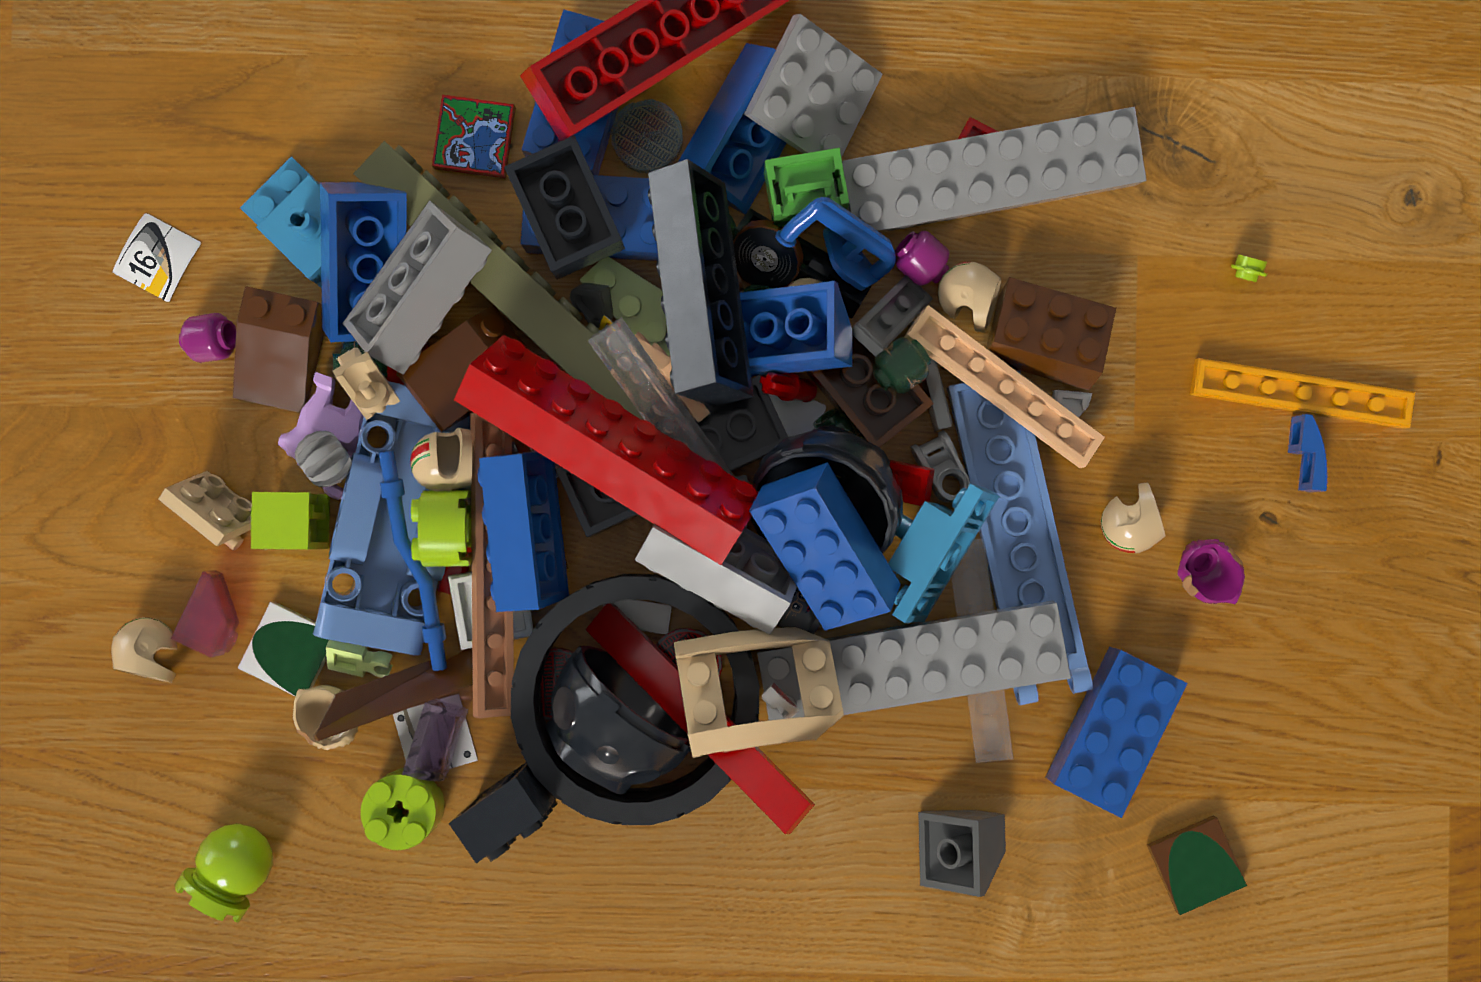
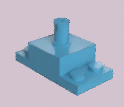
(289, 216)
(934, 548)

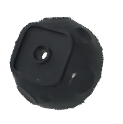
(862, 469)
(610, 724)

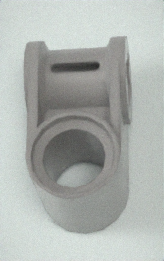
(944, 462)

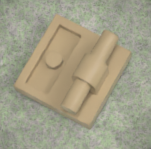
(210, 508)

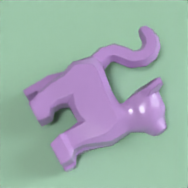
(322, 415)

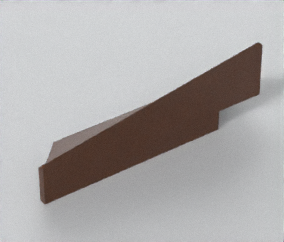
(395, 694)

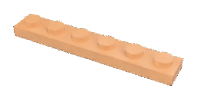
(1005, 387)

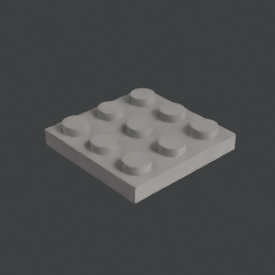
(813, 90)

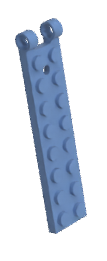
(1021, 528)

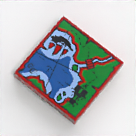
(473, 136)

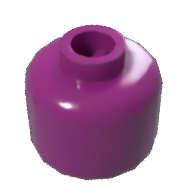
(922, 258)
(208, 337)

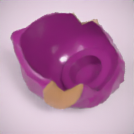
(1211, 572)

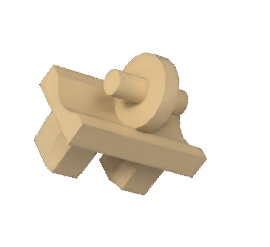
(364, 383)

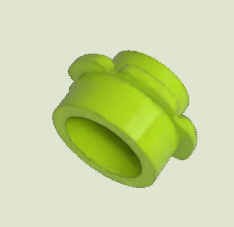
(1249, 268)

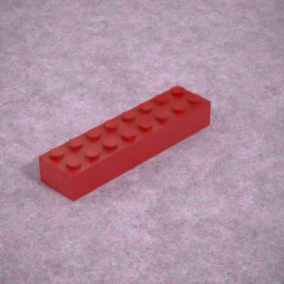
(632, 55)
(608, 447)

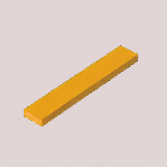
(1302, 393)

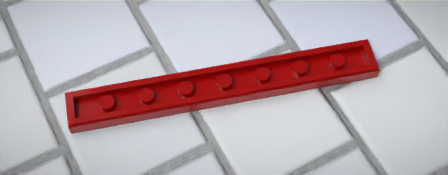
(660, 679)

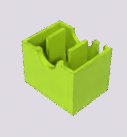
(290, 520)

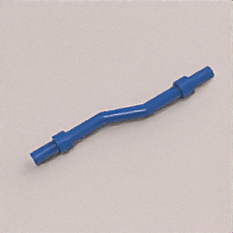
(392, 489)

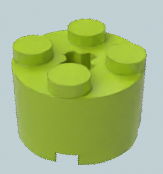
(442, 528)
(387, 824)

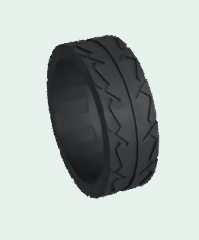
(583, 795)

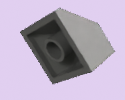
(960, 849)

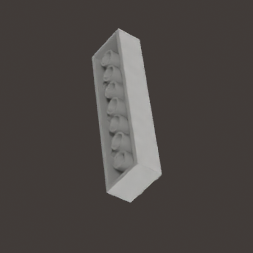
(996, 171)
(934, 659)

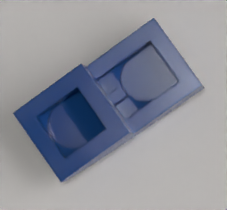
(1308, 442)

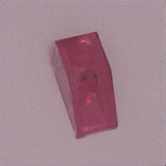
(209, 617)

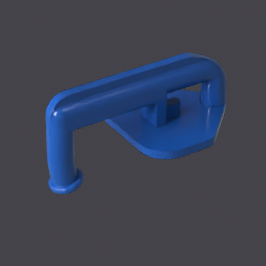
(844, 240)

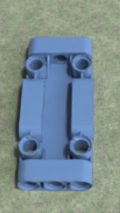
(362, 544)

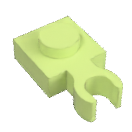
(357, 660)

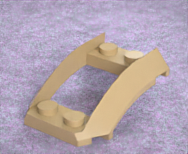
(704, 699)

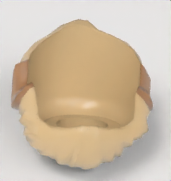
(309, 711)

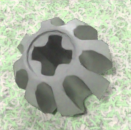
(323, 458)

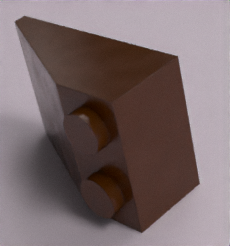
(276, 349)
(442, 366)

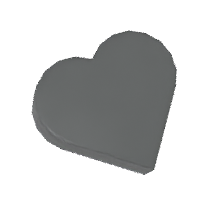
(593, 302)

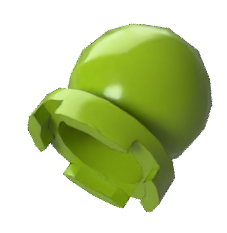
(228, 868)

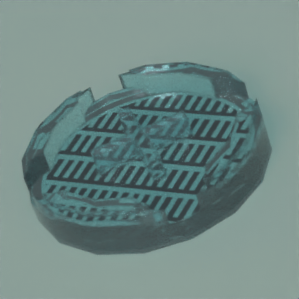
(647, 136)

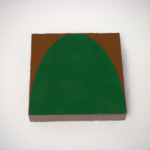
(1196, 865)

